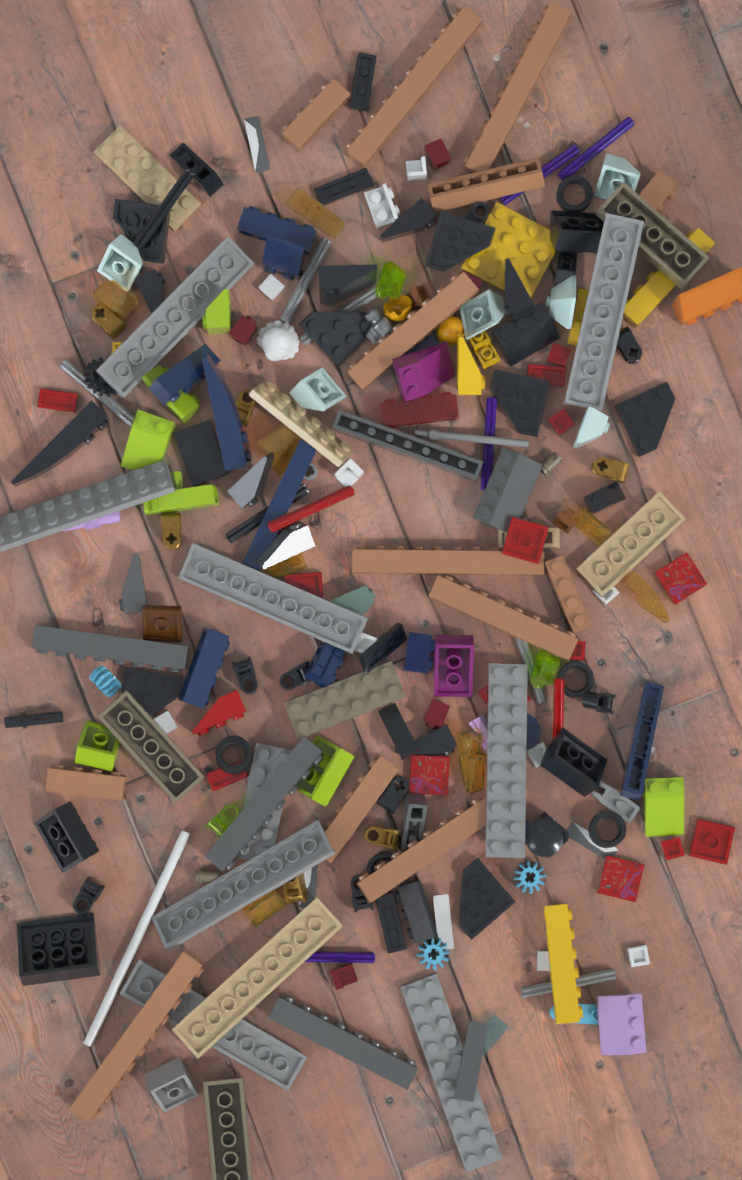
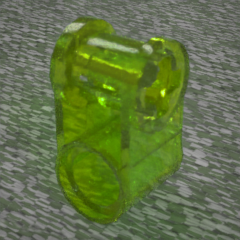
(391, 279)
(544, 669)
(222, 820)

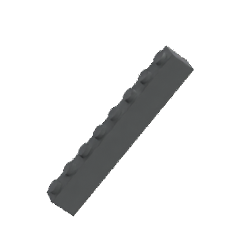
(407, 445)
(110, 647)
(264, 803)
(343, 1042)

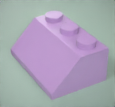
(621, 1024)

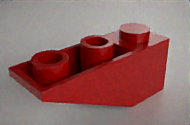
(224, 708)

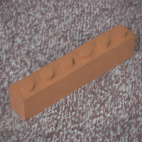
(486, 185)
(359, 803)

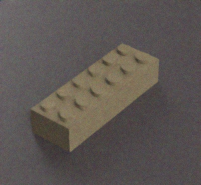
(660, 240)
(344, 700)
(151, 746)
(228, 1128)

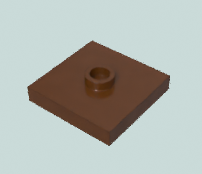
(162, 623)

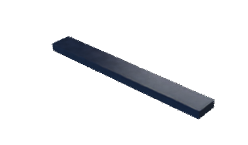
(281, 501)

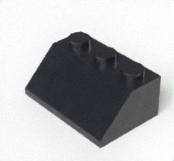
(575, 231)
(526, 336)
(574, 762)
(66, 836)
(416, 911)

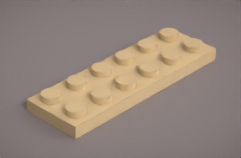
(144, 175)
(301, 423)
(630, 544)

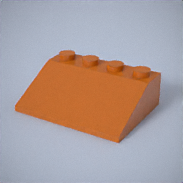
(709, 297)

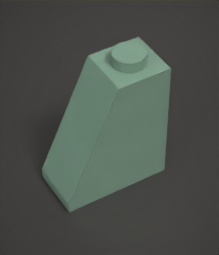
(357, 600)

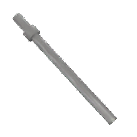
(434, 434)

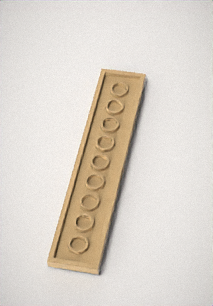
(257, 978)

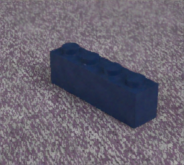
(259, 225)
(182, 376)
(204, 667)

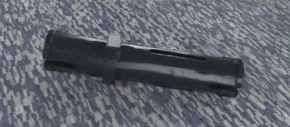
(30, 720)

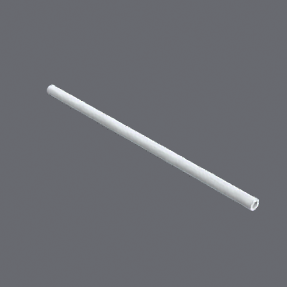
(136, 938)

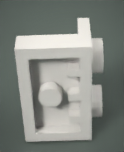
(381, 206)

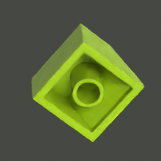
(218, 315)
(97, 747)

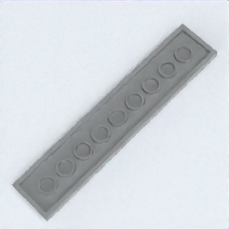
(604, 311)
(174, 317)
(85, 505)
(273, 598)
(506, 761)
(243, 885)
(241, 1043)
(443, 1054)

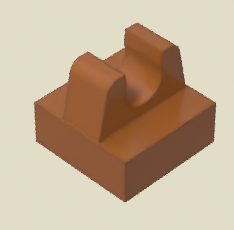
(419, 295)
(564, 520)

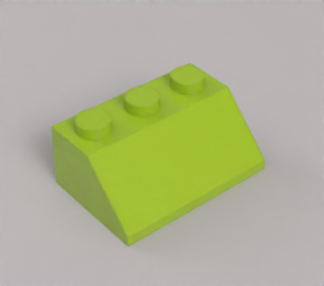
(185, 406)
(327, 774)

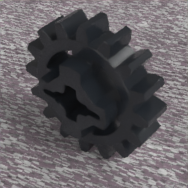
(96, 381)

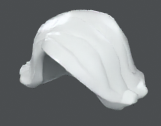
(278, 341)

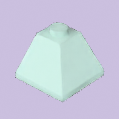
(613, 173)
(121, 262)
(562, 302)
(481, 313)
(317, 391)
(591, 427)

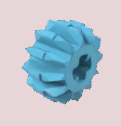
(105, 681)
(536, 878)
(429, 959)

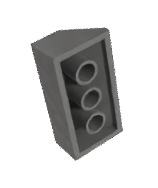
(507, 490)

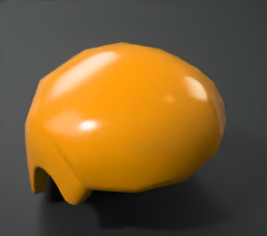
(398, 309)
(448, 330)

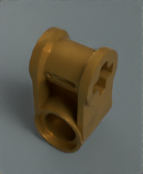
(110, 323)
(245, 409)
(614, 469)
(171, 527)
(384, 837)
(295, 887)

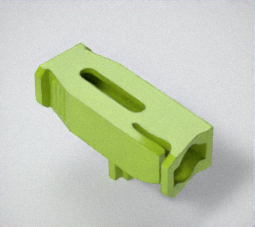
(182, 498)

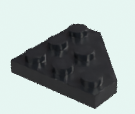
(133, 217)
(457, 240)
(336, 332)
(521, 399)
(646, 417)
(151, 689)
(481, 899)

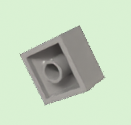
(171, 1084)

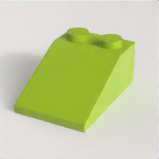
(147, 440)
(663, 806)

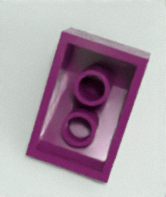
(423, 371)
(453, 665)

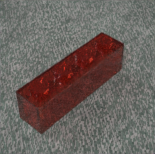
(419, 411)

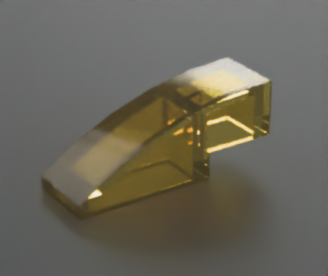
(315, 213)
(646, 596)
(471, 760)

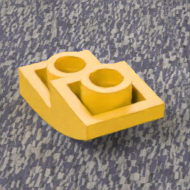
(484, 350)

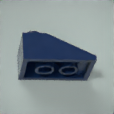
(283, 257)

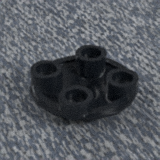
(544, 837)

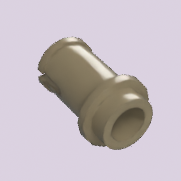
(550, 463)
(206, 876)

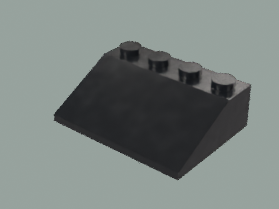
(344, 281)
(58, 949)

